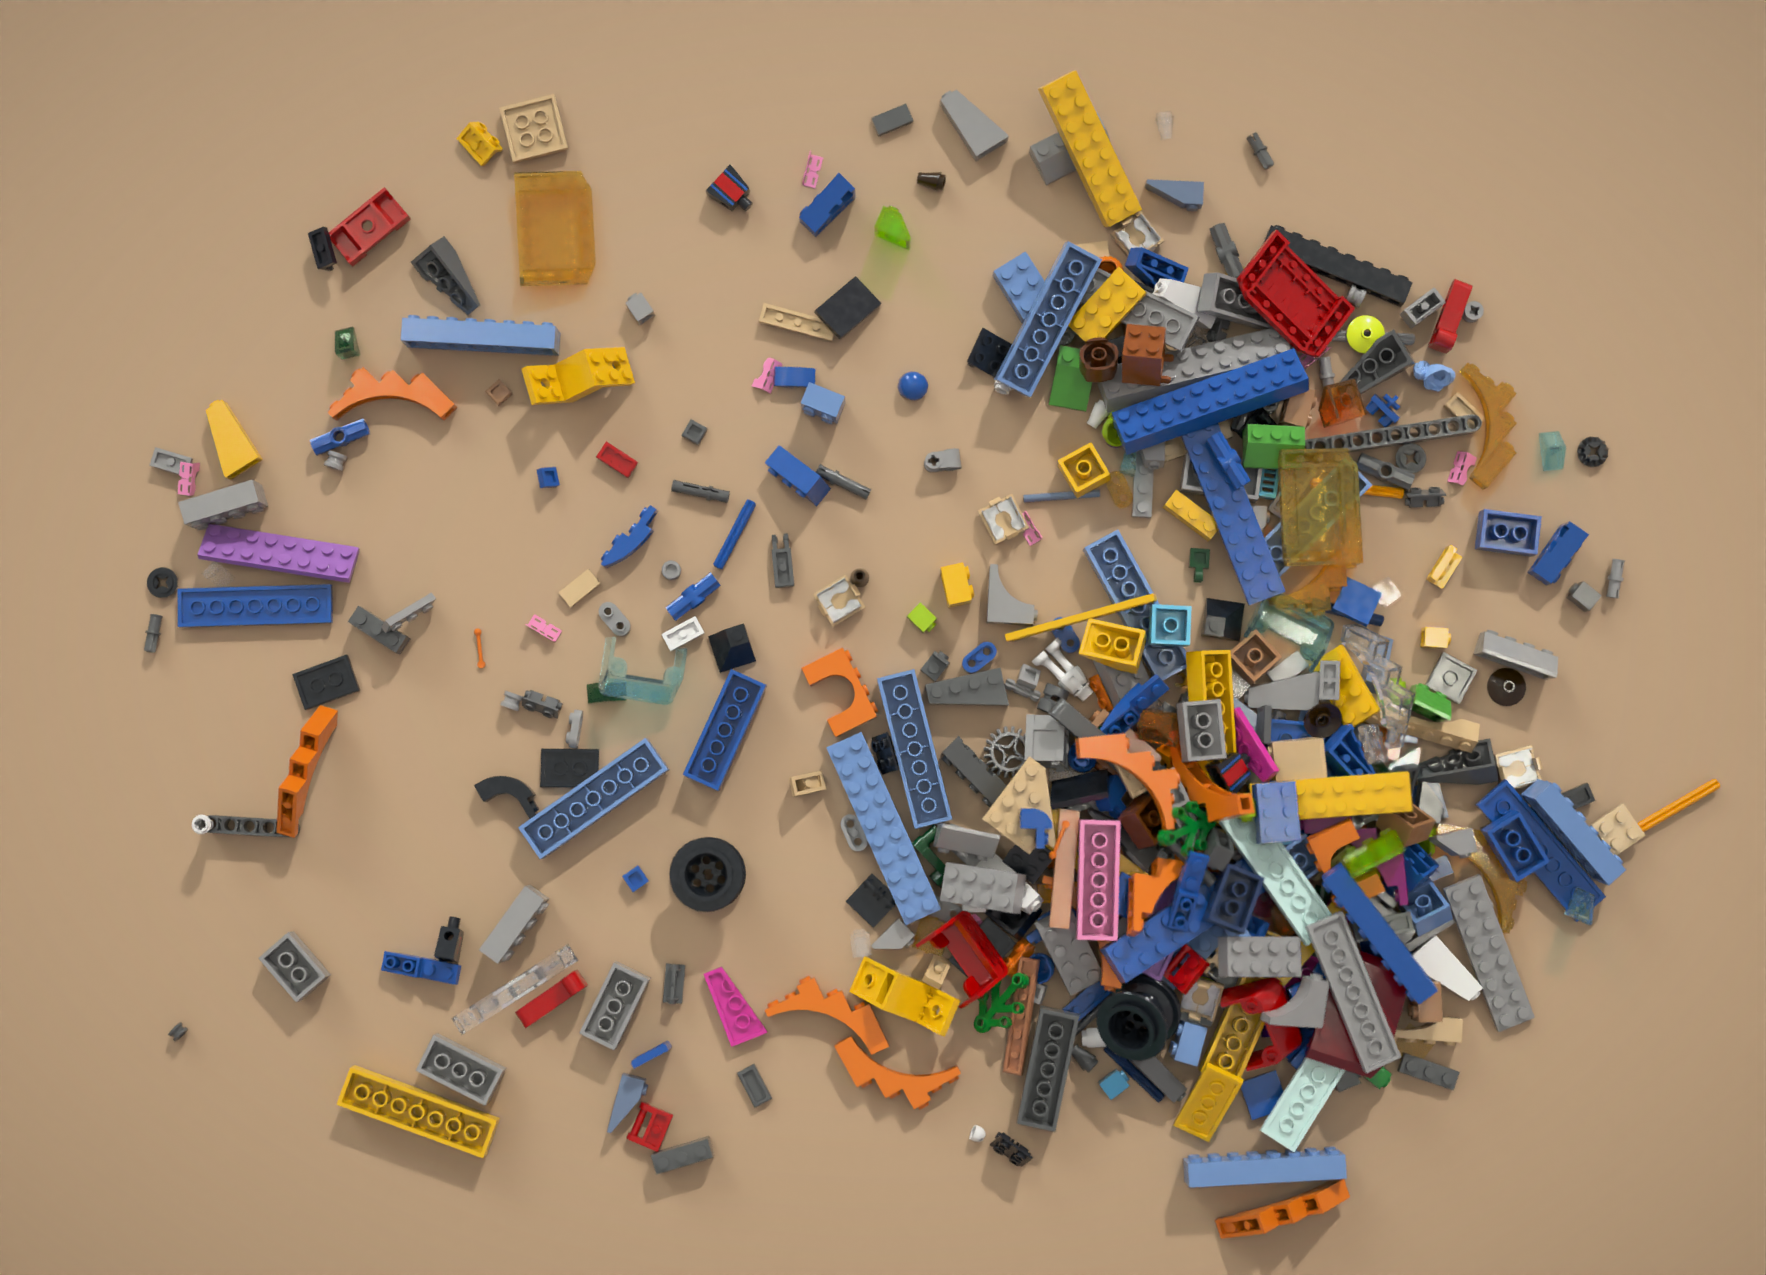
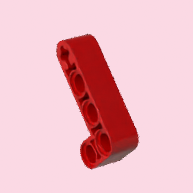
(1444, 333)
(551, 998)

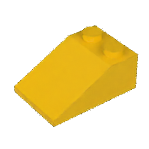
(1113, 645)

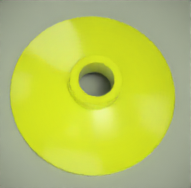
(1356, 336)

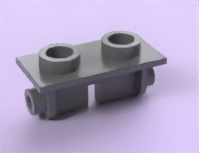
(1216, 332)
(1431, 495)
(533, 702)
(674, 983)

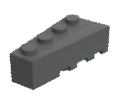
(973, 689)
(974, 770)

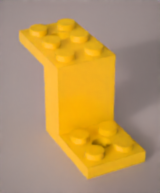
(578, 375)
(904, 996)

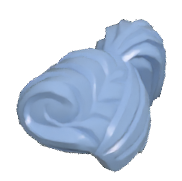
(1434, 376)

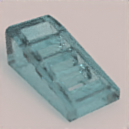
(1128, 464)

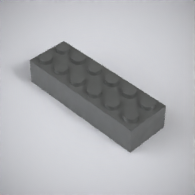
(1047, 1068)

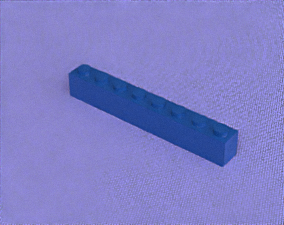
(1380, 934)

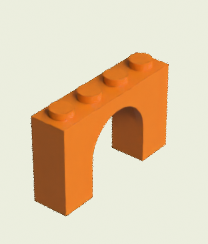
(839, 664)
(1328, 841)

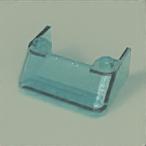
(1295, 625)
(617, 684)

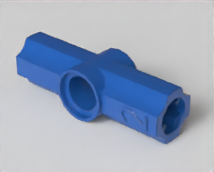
(351, 433)
(1228, 460)
(693, 596)

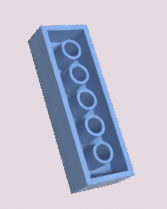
(1573, 831)

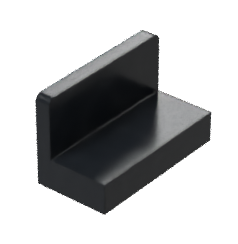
(322, 249)

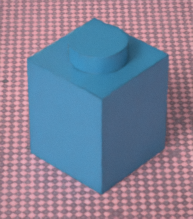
(1114, 1083)

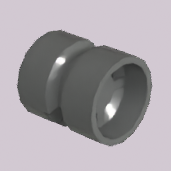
(1046, 704)

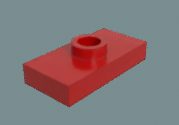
(617, 459)

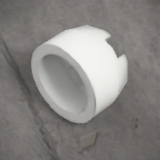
(977, 1134)

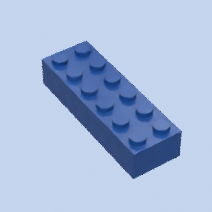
(725, 730)

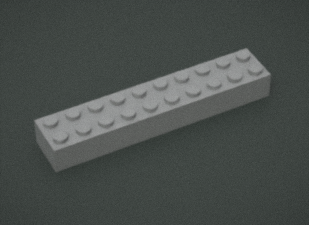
(1195, 365)

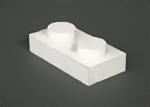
(683, 633)

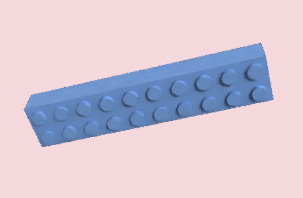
(883, 828)

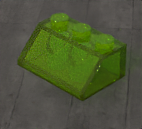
(1373, 852)

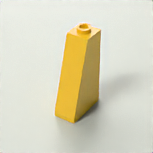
(231, 441)

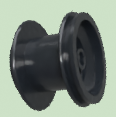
(683, 877)
(1151, 1006)

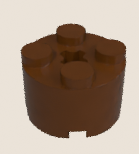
(1098, 360)

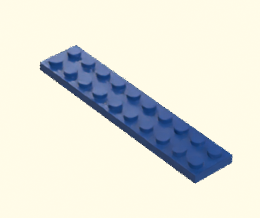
(1234, 521)

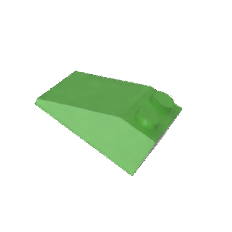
(1069, 386)
(1430, 704)

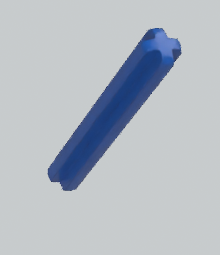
(734, 534)

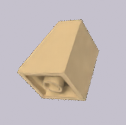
(1298, 758)

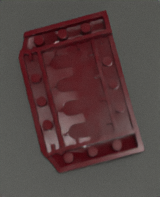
(1332, 1042)

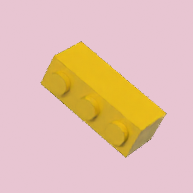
(1191, 515)

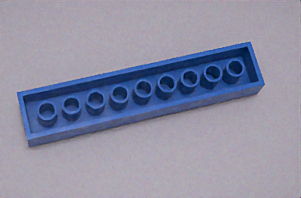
(1210, 401)
(1135, 954)

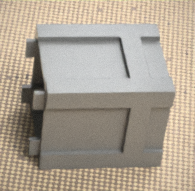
(1047, 742)

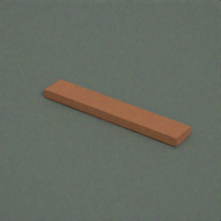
(1064, 871)
(1020, 1028)

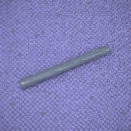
(1058, 496)

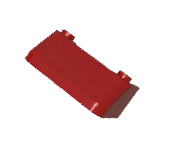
(972, 952)
(1263, 997)

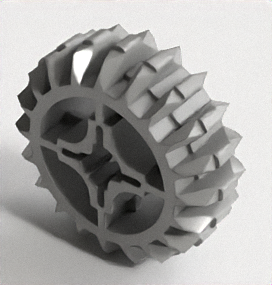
(993, 744)

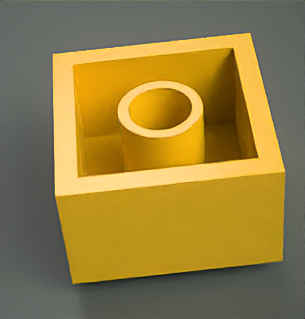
(1084, 470)
(956, 585)

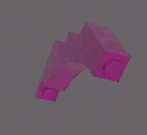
(1391, 870)

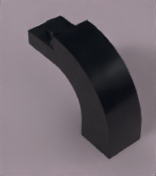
(499, 785)

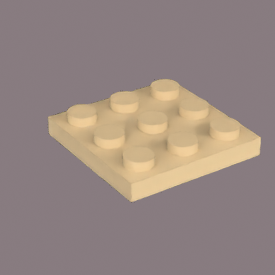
(533, 128)

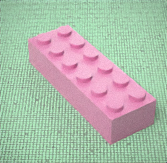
(1098, 880)

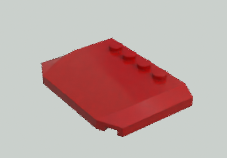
(1292, 297)

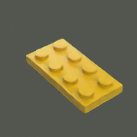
(1107, 306)
(1354, 696)
(1208, 1102)

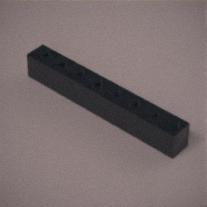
(1347, 268)

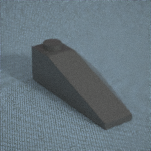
(444, 269)
(1381, 362)
(1461, 766)
(1142, 857)

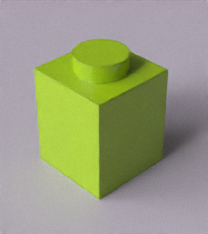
(922, 618)

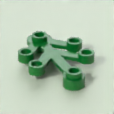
(1168, 837)
(998, 1006)

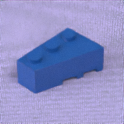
(827, 205)
(798, 475)

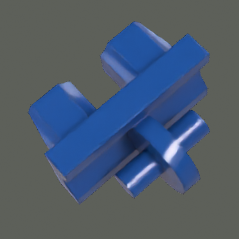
(1377, 403)

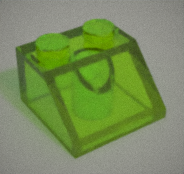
(892, 227)

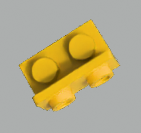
(479, 142)
(1444, 567)

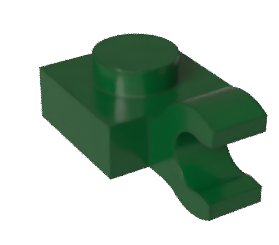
(1199, 560)

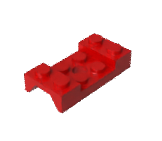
(385, 216)

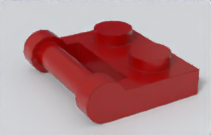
(1189, 971)
(655, 1130)

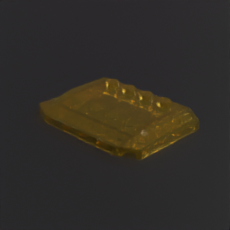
(554, 228)
(1319, 507)

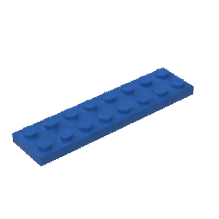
(255, 605)
(1562, 873)

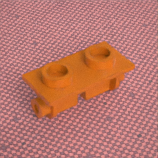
(1103, 699)
(1021, 948)

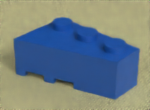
(1151, 267)
(1558, 553)
(1345, 753)
(1418, 866)

